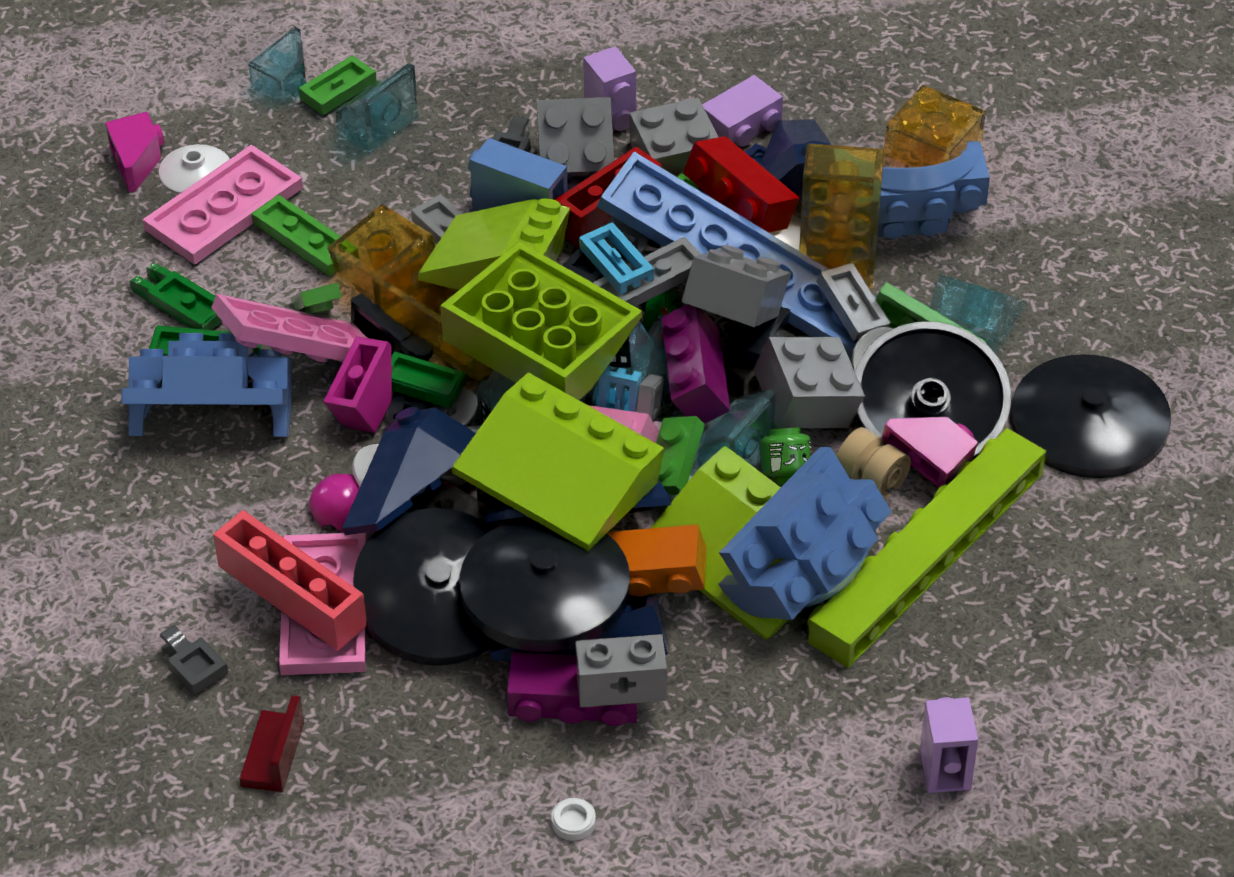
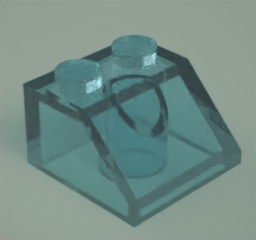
(379, 110)
(977, 308)
(739, 429)

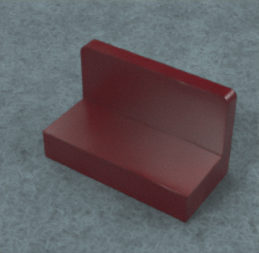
(273, 748)

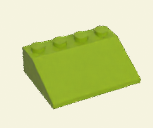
(484, 235)
(538, 320)
(560, 461)
(722, 501)

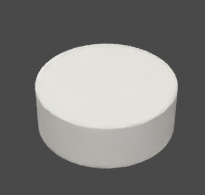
(573, 819)

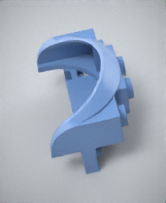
(925, 197)
(209, 374)
(821, 530)

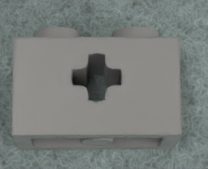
(621, 670)

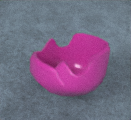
(333, 499)

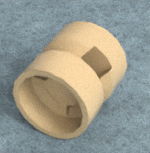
(867, 457)

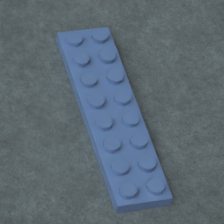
(670, 209)

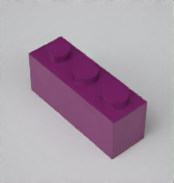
(695, 363)
(548, 688)

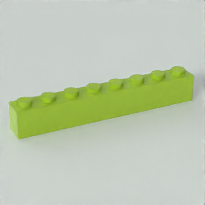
(925, 547)

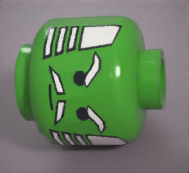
(783, 453)

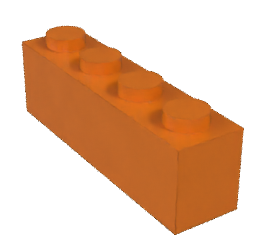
(664, 559)

